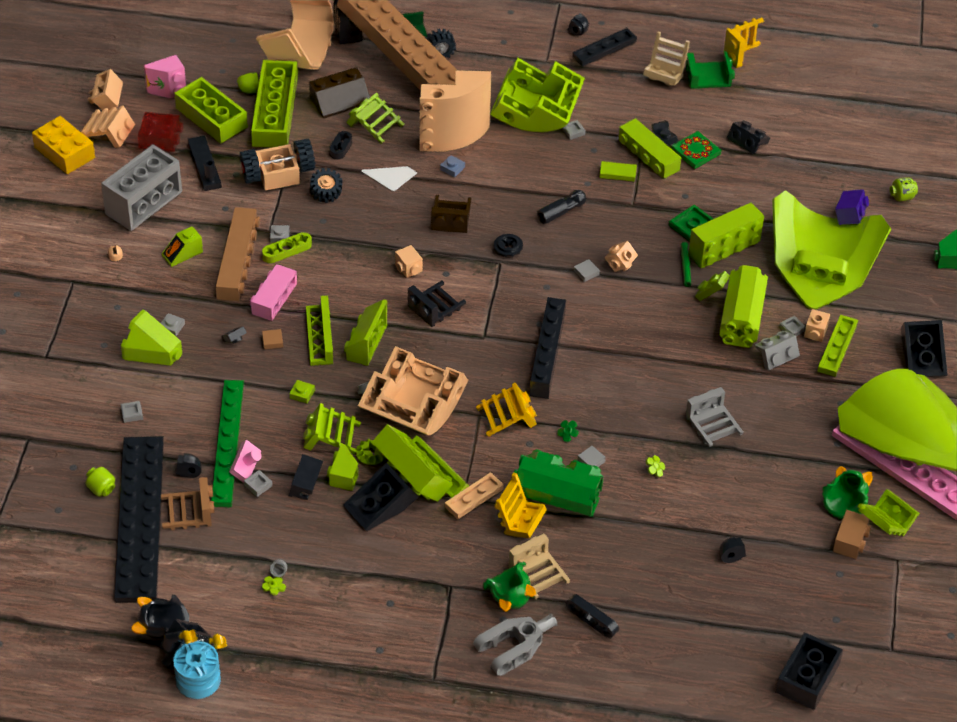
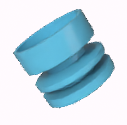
(197, 670)

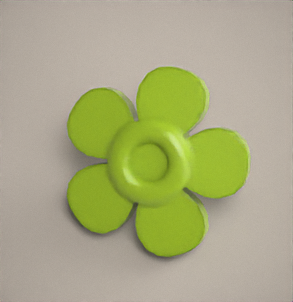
(655, 467)
(273, 585)

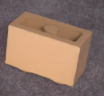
(106, 90)

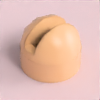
(115, 257)

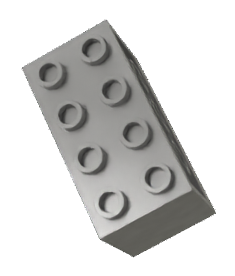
(141, 187)

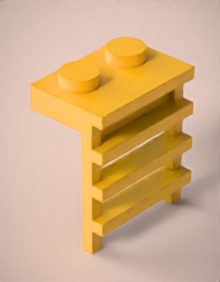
(736, 43)
(518, 406)
(518, 514)

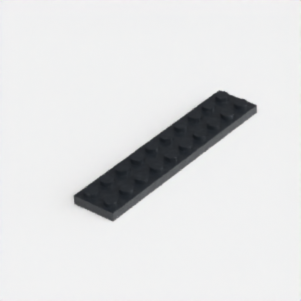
(139, 519)

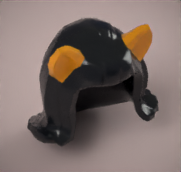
(158, 615)

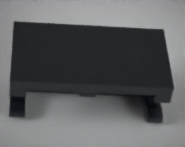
(305, 477)

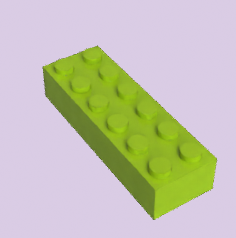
(274, 103)

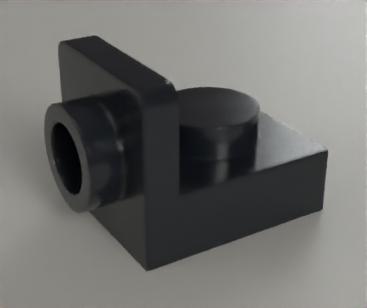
(662, 131)

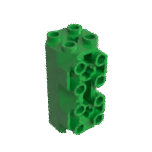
(553, 483)

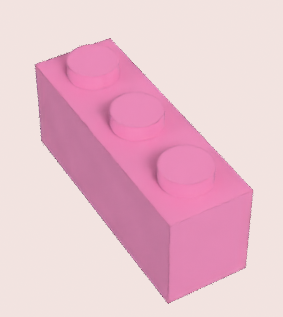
(273, 292)

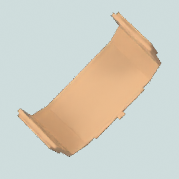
(306, 39)

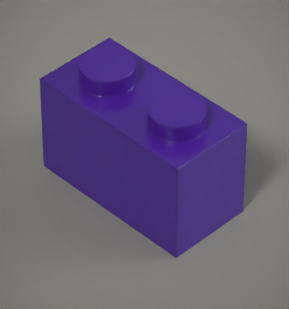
(851, 207)

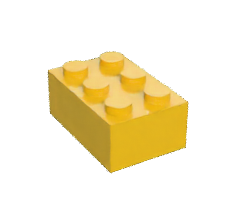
(63, 145)

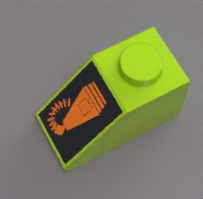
(183, 246)

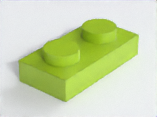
(709, 287)

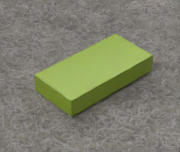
(618, 171)

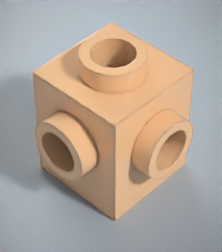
(621, 256)

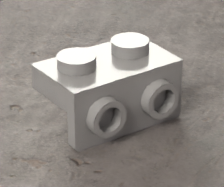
(778, 349)

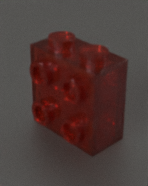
(160, 131)

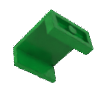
(709, 73)

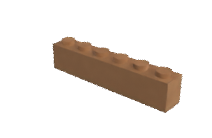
(237, 254)

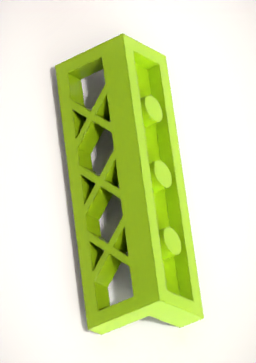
(325, 330)

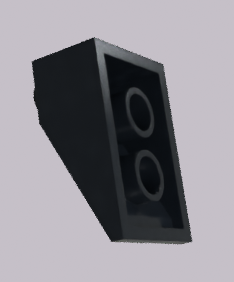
(924, 347)
(380, 498)

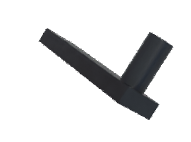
(204, 163)

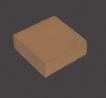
(272, 339)

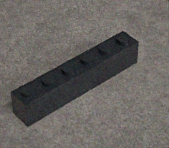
(548, 348)

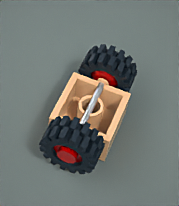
(277, 165)

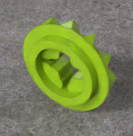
(365, 455)

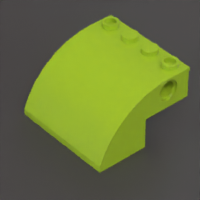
(537, 99)

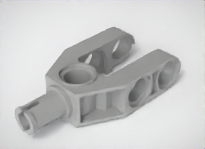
(514, 628)

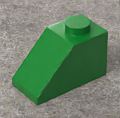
(947, 252)

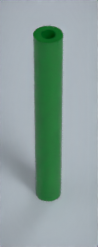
(686, 264)

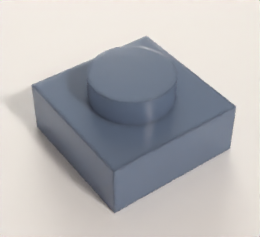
(452, 166)

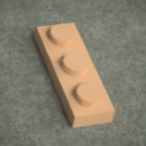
(474, 495)

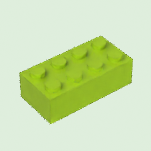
(211, 110)
(726, 235)
(412, 463)

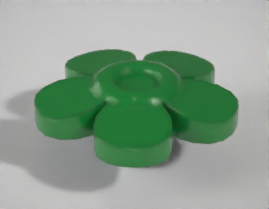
(568, 430)

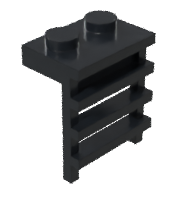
(346, 29)
(426, 304)

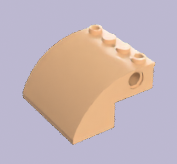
(455, 113)
(413, 392)

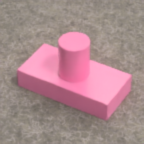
(245, 460)

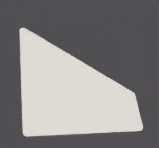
(391, 177)

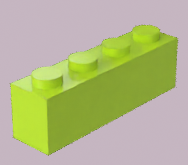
(649, 148)

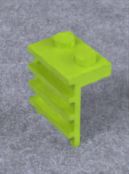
(367, 109)
(320, 426)
(890, 513)

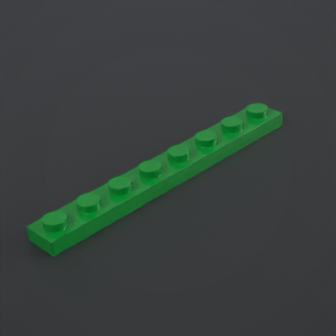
(227, 442)

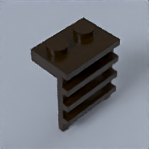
(451, 219)

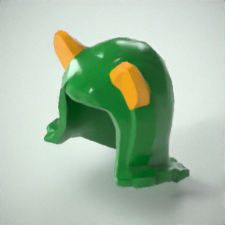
(846, 492)
(511, 587)

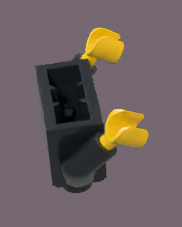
(183, 633)

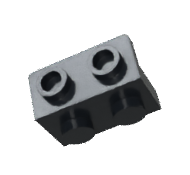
(746, 136)

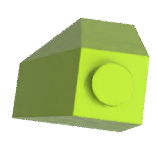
(150, 342)

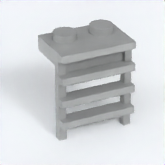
(707, 408)

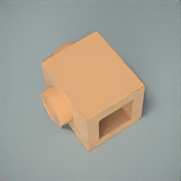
(408, 261)
(816, 329)

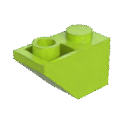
(344, 470)

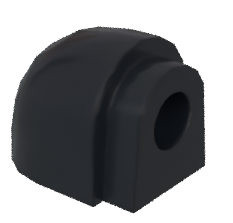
(578, 25)
(188, 466)
(732, 550)

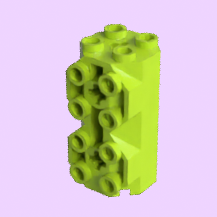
(743, 306)

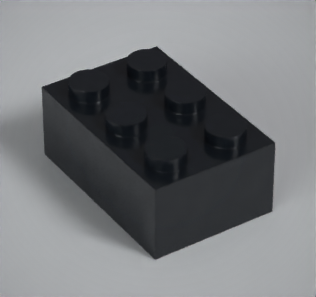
(809, 671)

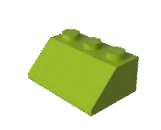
(367, 333)

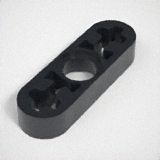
(592, 616)

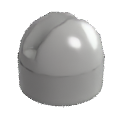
(278, 571)

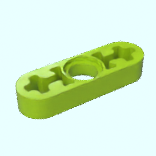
(275, 251)

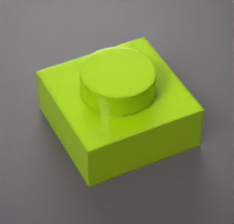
(302, 391)

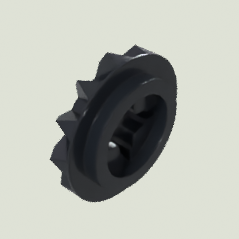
(508, 239)

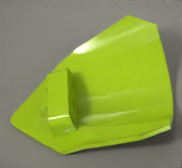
(821, 256)
(903, 418)

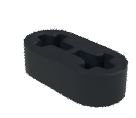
(344, 146)

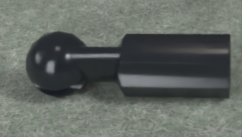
(561, 206)

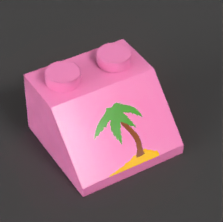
(165, 77)

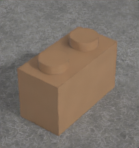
(851, 534)

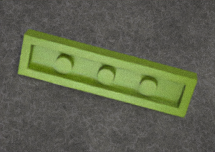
(837, 345)
(458, 483)

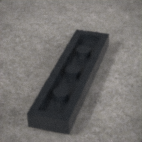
(604, 47)

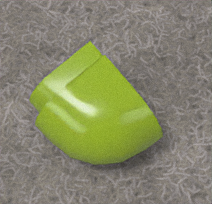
(248, 83)

